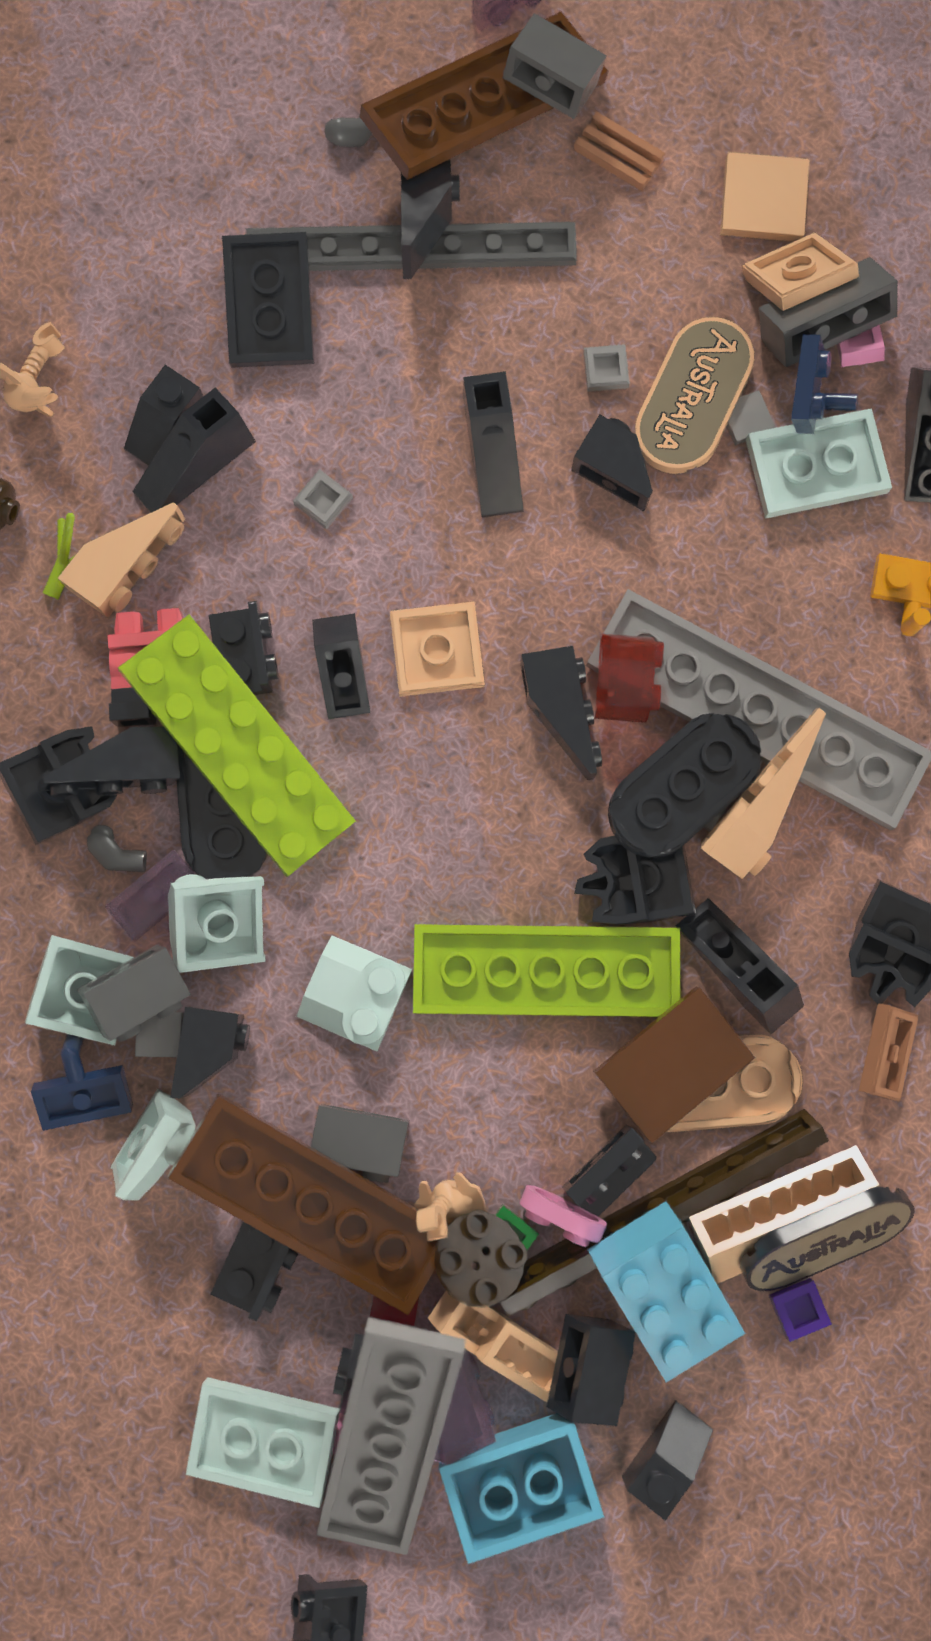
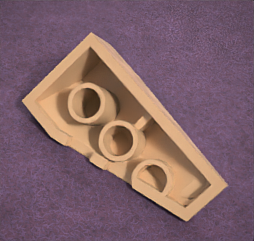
(754, 819)

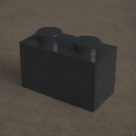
(591, 1370)

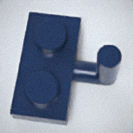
(808, 400)
(80, 1094)

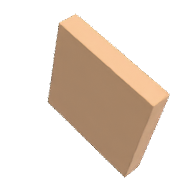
(764, 197)
(800, 271)
(437, 649)

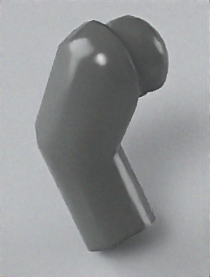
(347, 132)
(110, 855)

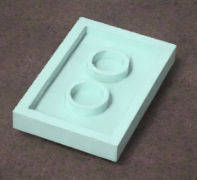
(818, 469)
(263, 1442)

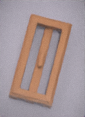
(628, 139)
(888, 1052)

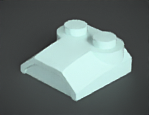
(215, 922)
(354, 993)
(55, 995)
(152, 1146)

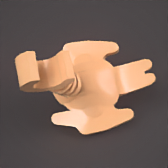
(21, 388)
(445, 1204)

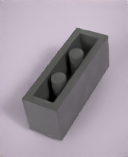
(833, 315)

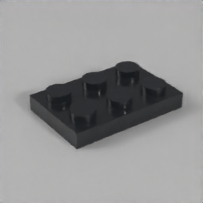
(268, 299)

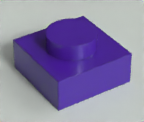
(800, 1309)

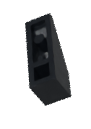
(425, 213)
(742, 966)

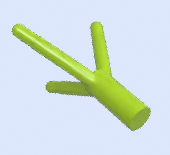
(64, 537)

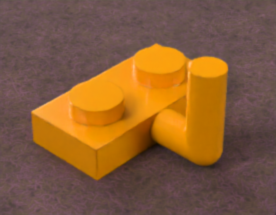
(907, 583)

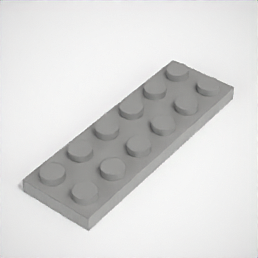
(390, 1435)

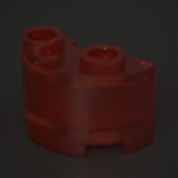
(627, 677)

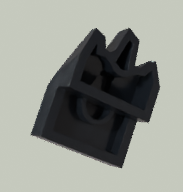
(40, 812)
(637, 886)
(893, 944)

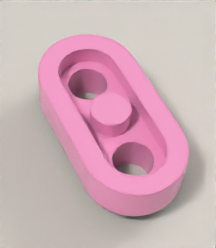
(549, 1208)

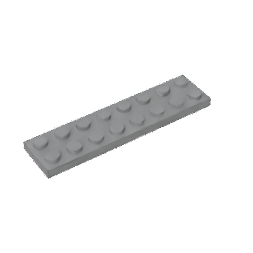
(703, 674)

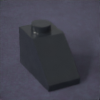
(158, 412)
(614, 461)
(341, 666)
(206, 1047)
(668, 1460)

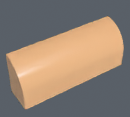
(735, 1225)

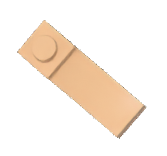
(498, 1343)

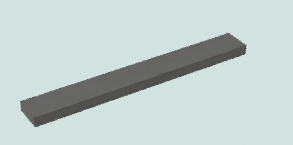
(457, 247)

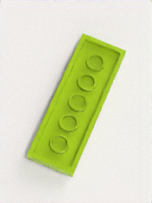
(236, 745)
(545, 970)

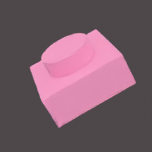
(862, 348)

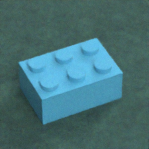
(666, 1291)
(521, 1488)

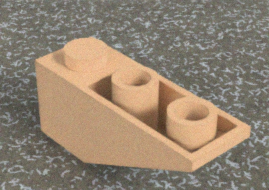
(114, 562)

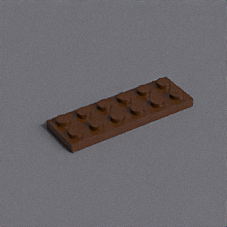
(454, 107)
(307, 1203)

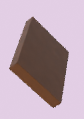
(674, 1064)

